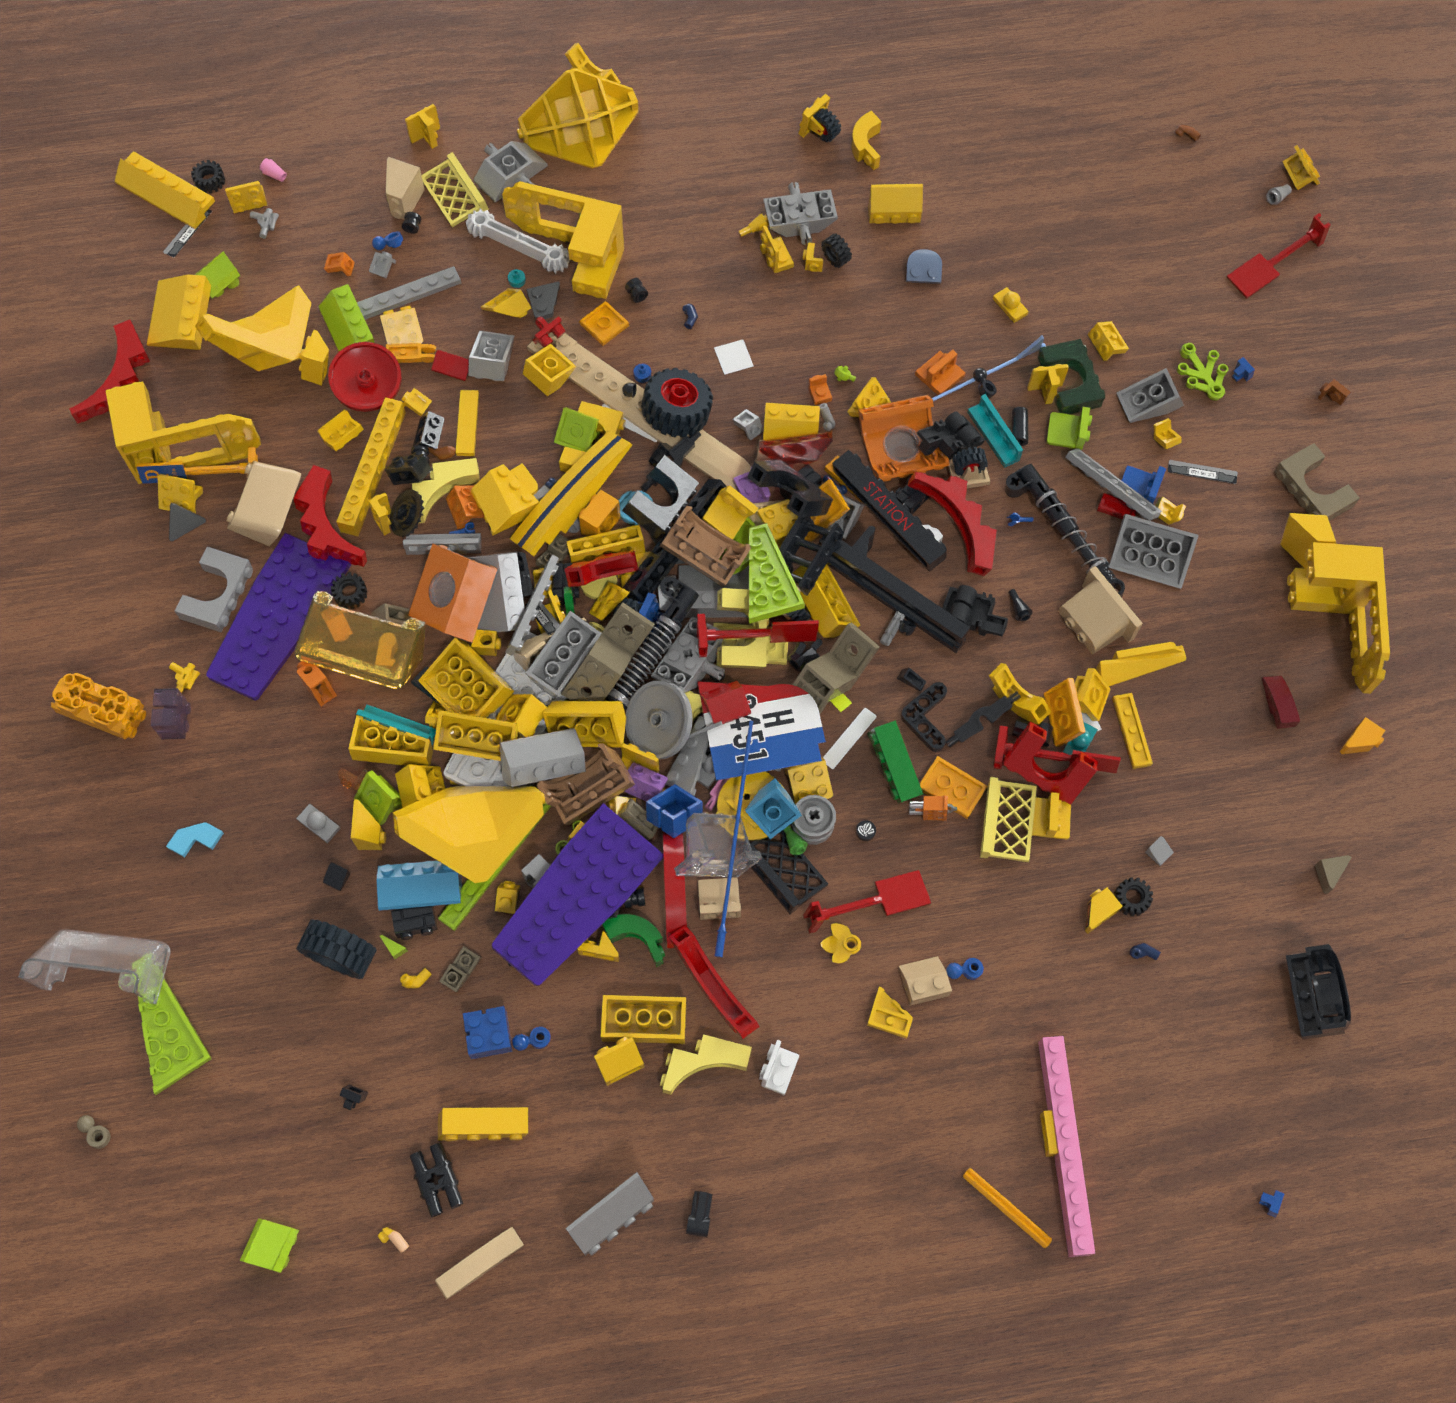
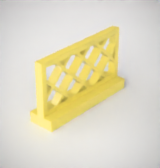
(463, 180)
(992, 814)

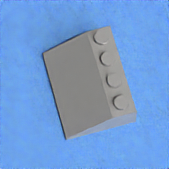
(1153, 551)
(707, 591)
(505, 600)
(611, 1214)

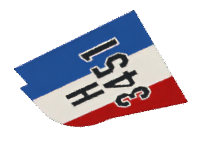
(782, 735)

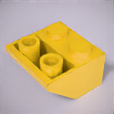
(314, 359)
(418, 782)
(618, 1060)

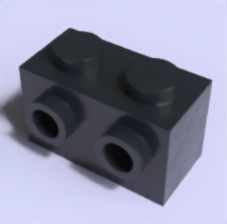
(408, 469)

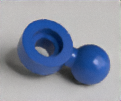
(392, 240)
(954, 970)
(521, 1041)

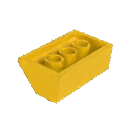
(828, 604)
(593, 720)
(472, 735)

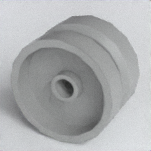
(824, 817)

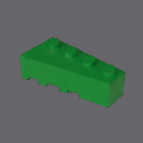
(895, 762)

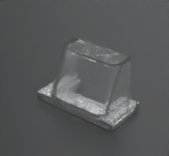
(710, 846)

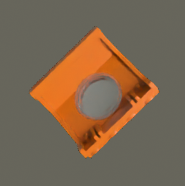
(893, 441)
(452, 592)

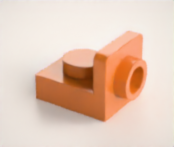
(339, 262)
(819, 389)

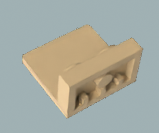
(712, 898)

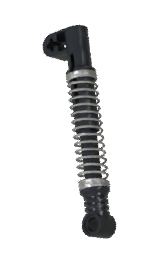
(655, 645)

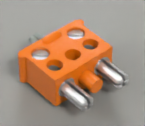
(932, 808)

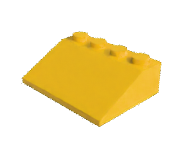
(177, 310)
(465, 682)

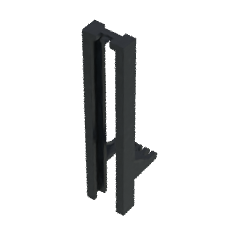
(894, 593)

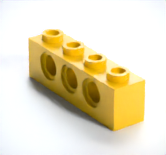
(614, 541)

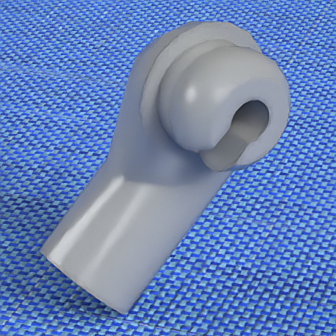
(827, 416)

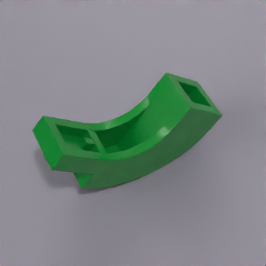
(639, 928)

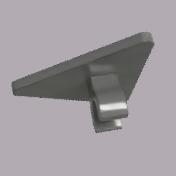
(182, 521)

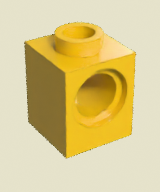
(485, 635)

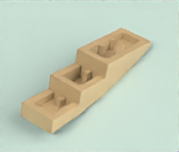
(479, 1263)

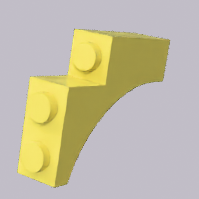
(443, 479)
(711, 1053)

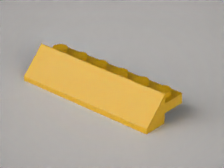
(163, 189)

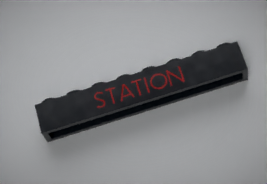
(889, 510)

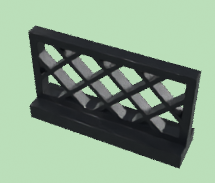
(774, 882)

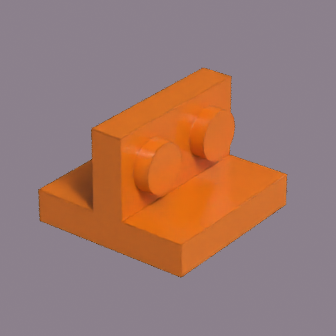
(941, 372)

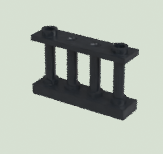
(795, 540)

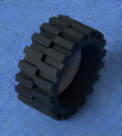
(336, 949)

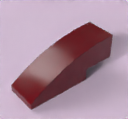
(1280, 702)

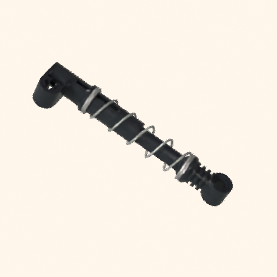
(1047, 499)

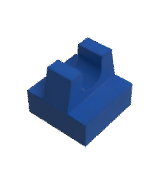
(1243, 370)
(1272, 1202)

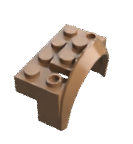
(704, 547)
(590, 787)

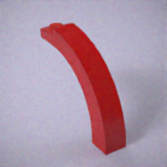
(674, 885)
(711, 983)

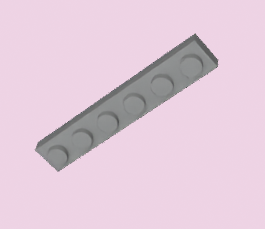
(409, 292)
(1112, 483)
(530, 611)

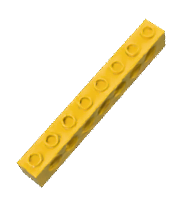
(371, 467)

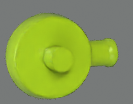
(844, 374)

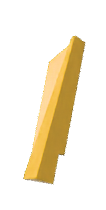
(1139, 661)

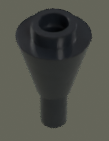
(1021, 609)

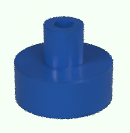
(642, 373)

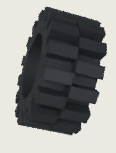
(206, 169)
(836, 250)
(349, 580)
(1141, 888)

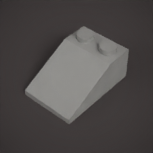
(490, 355)
(1150, 397)

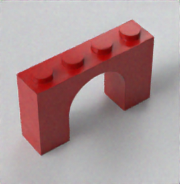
(1066, 783)

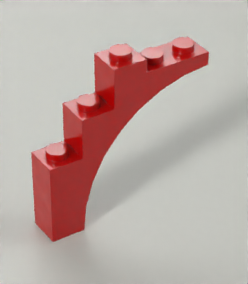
(129, 356)
(966, 514)
(324, 539)

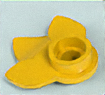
(838, 943)

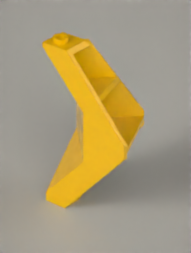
(579, 118)
(266, 338)
(471, 825)

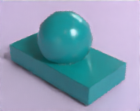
(1081, 742)

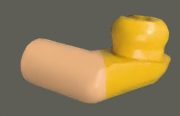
(395, 1238)

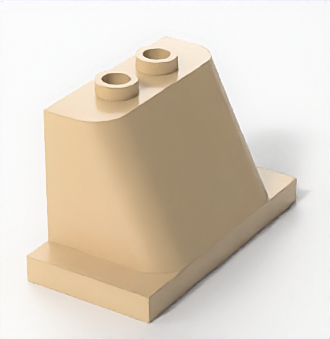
(1099, 614)

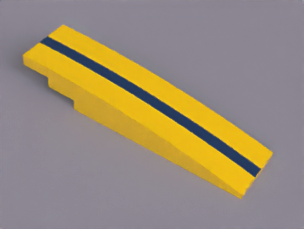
(570, 494)

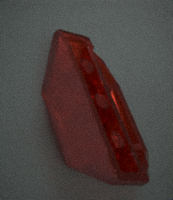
(797, 449)

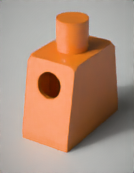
(312, 677)

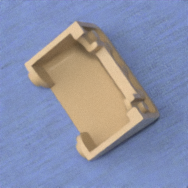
(264, 502)

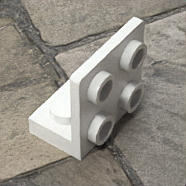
(779, 1069)

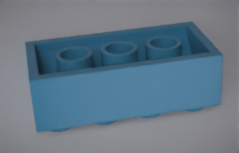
(417, 885)

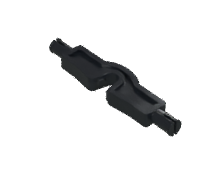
(678, 454)
(991, 713)

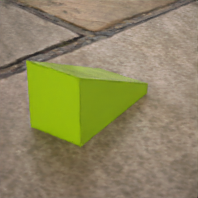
(394, 948)

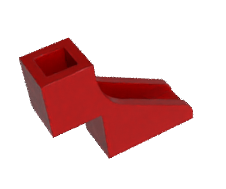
(601, 567)

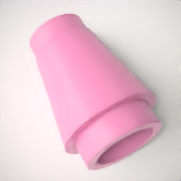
(272, 170)

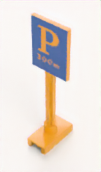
(149, 471)

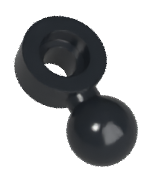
(985, 386)

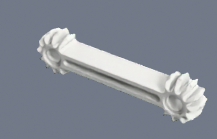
(483, 224)

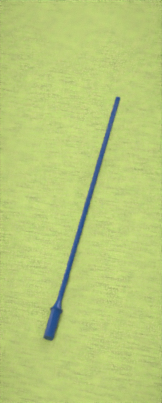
(722, 930)

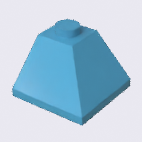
(772, 809)

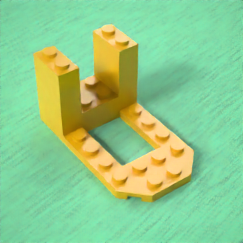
(594, 242)
(145, 439)
(1343, 582)

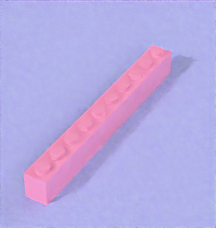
(1068, 1160)

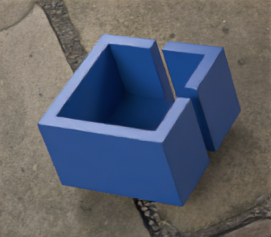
(672, 809)
(487, 1033)

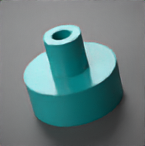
(516, 278)

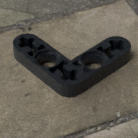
(919, 718)

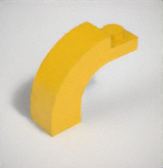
(580, 61)
(864, 129)
(1028, 706)

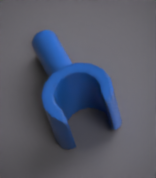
(1016, 519)
(470, 525)

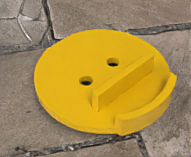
(729, 796)

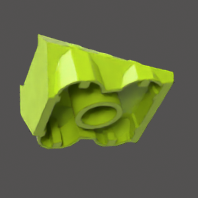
(220, 274)
(269, 1245)

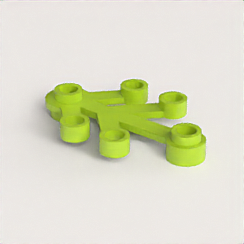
(1202, 372)

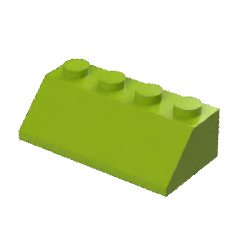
(344, 318)

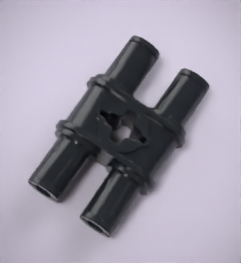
(447, 1182)

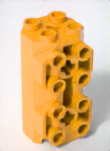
(97, 705)

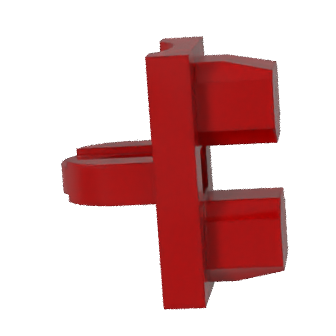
(542, 336)

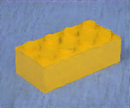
(644, 1019)

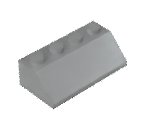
(563, 654)
(541, 757)

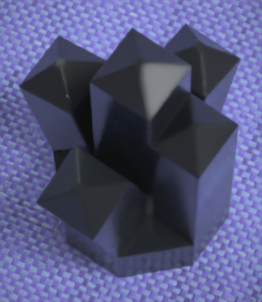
(804, 654)

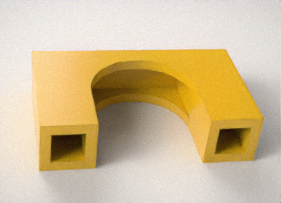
(608, 420)

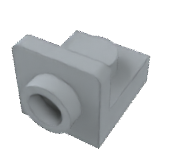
(381, 264)
(749, 423)

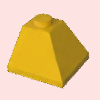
(509, 303)
(365, 830)

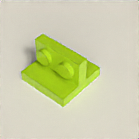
(576, 430)
(378, 797)

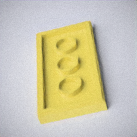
(776, 651)

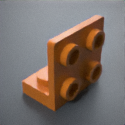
(463, 505)

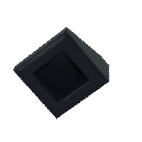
(336, 876)

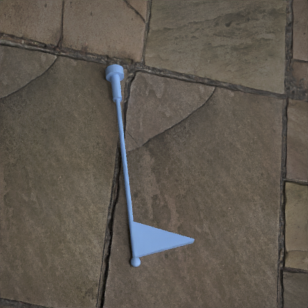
(1035, 346)

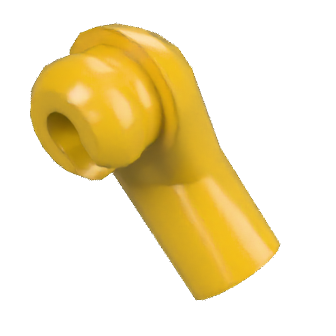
(415, 981)

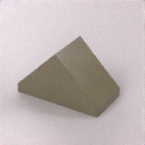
(1330, 871)

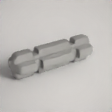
(892, 629)

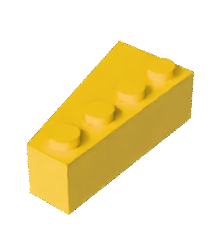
(387, 745)
(482, 1123)

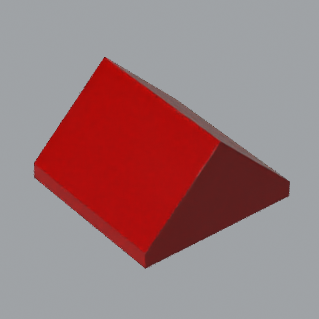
(726, 703)

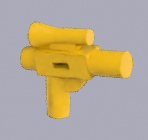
(184, 676)

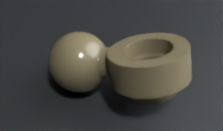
(86, 1124)

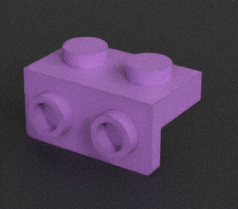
(750, 490)
(646, 782)

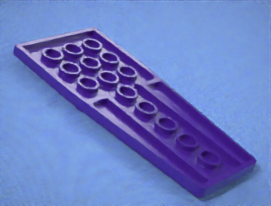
(272, 617)
(576, 895)

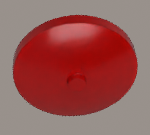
(364, 376)

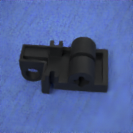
(950, 436)
(974, 610)

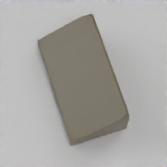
(637, 819)

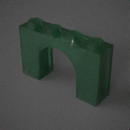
(1076, 357)

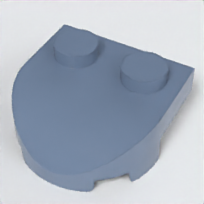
(924, 267)

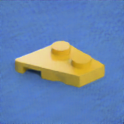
(608, 600)
(889, 1016)

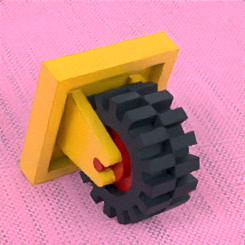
(820, 120)

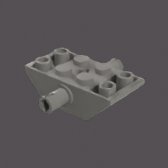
(506, 167)
(800, 213)
(682, 660)

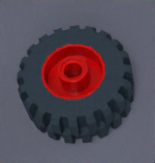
(676, 402)

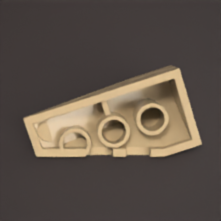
(531, 649)

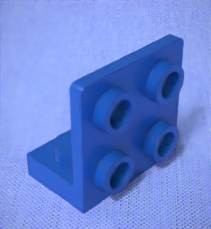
(1144, 482)

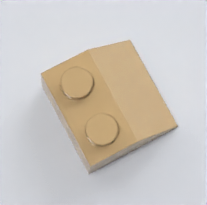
(925, 980)

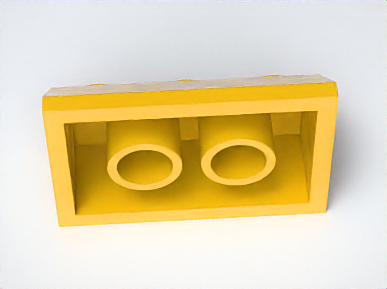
(895, 203)
(790, 421)

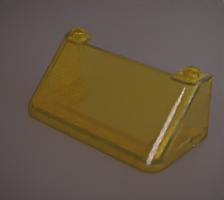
(360, 643)

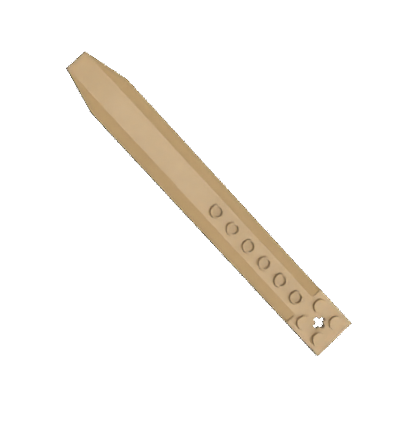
(606, 385)

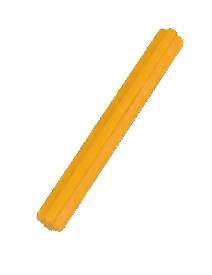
(1007, 1208)

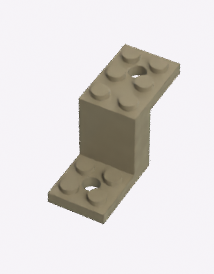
(609, 656)
(837, 669)

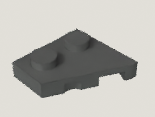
(543, 299)

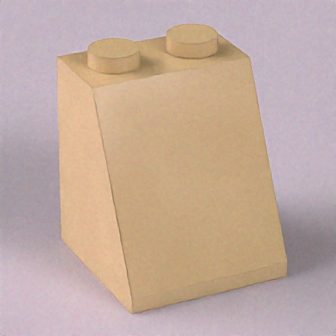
(403, 187)

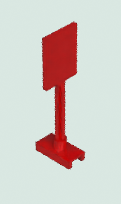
(1260, 272)
(780, 632)
(1105, 762)
(895, 894)

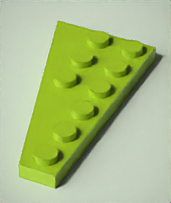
(770, 581)
(170, 1040)

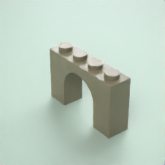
(1292, 472)

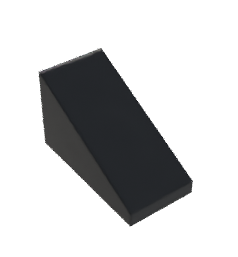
(661, 450)
(912, 679)

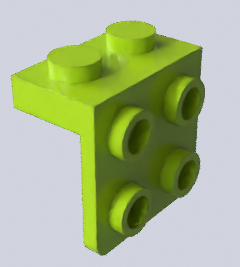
(1069, 430)

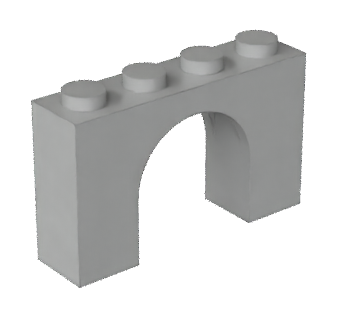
(216, 613)

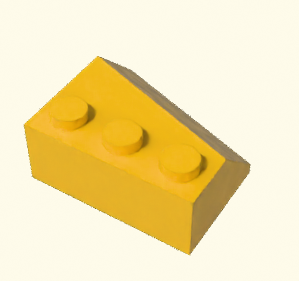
(503, 499)

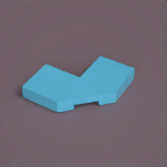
(186, 837)

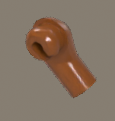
(1190, 131)
(443, 453)

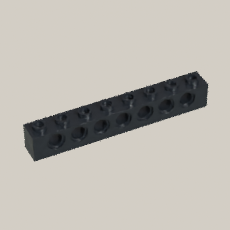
(659, 560)

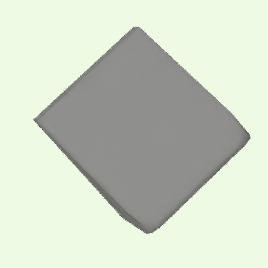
(1159, 851)

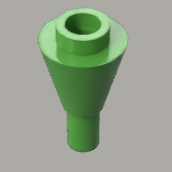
(796, 844)

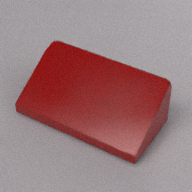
(451, 365)

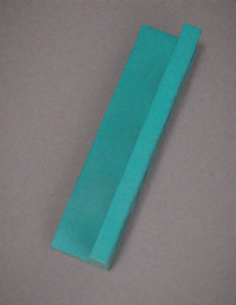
(995, 432)
(402, 724)

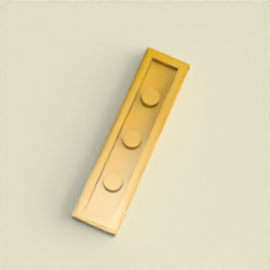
(467, 423)
(1132, 731)

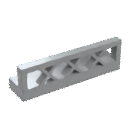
(455, 542)

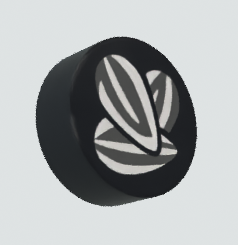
(865, 830)

